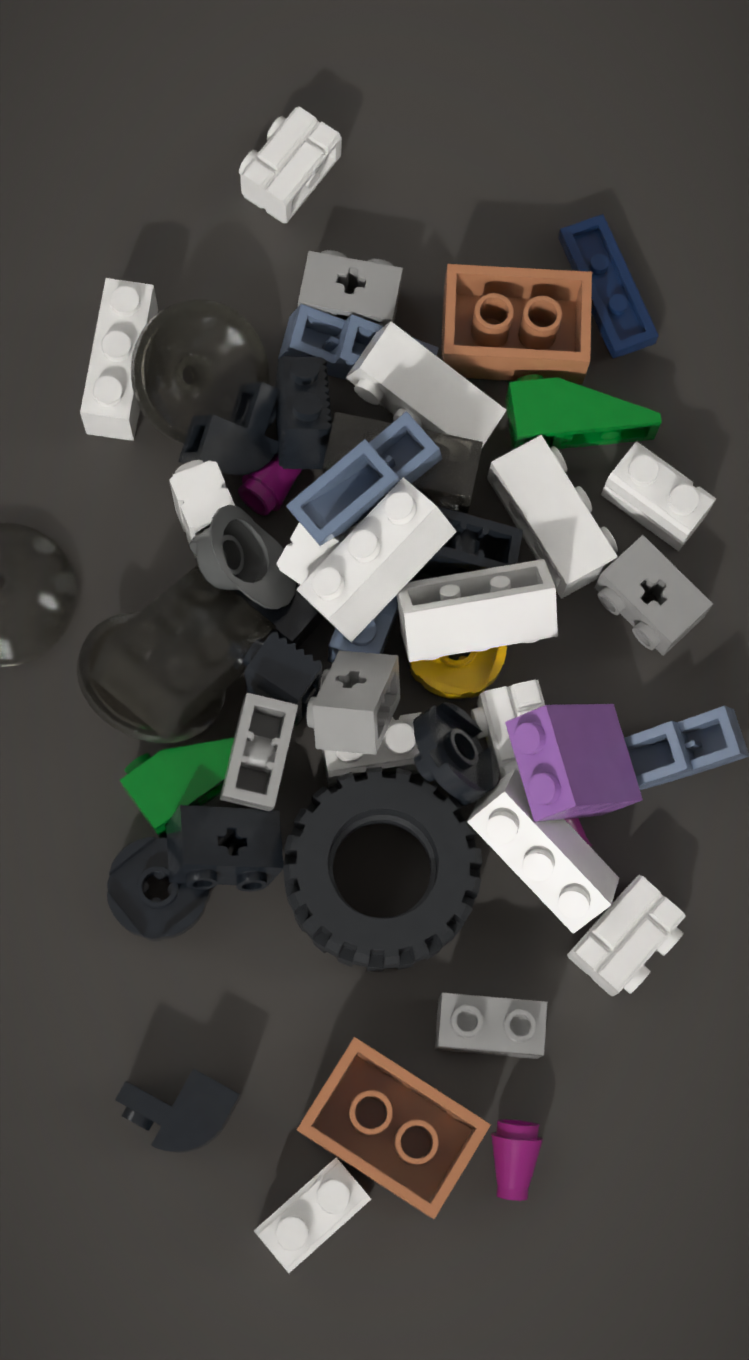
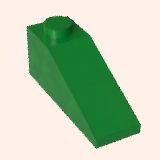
(573, 415)
(176, 778)

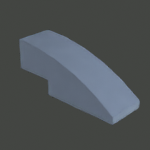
(334, 339)
(364, 478)
(686, 747)

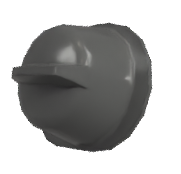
(242, 557)

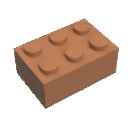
(516, 322)
(393, 1128)

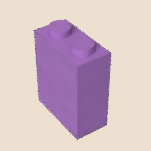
(573, 761)

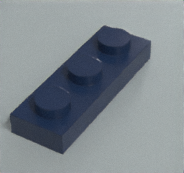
(615, 297)

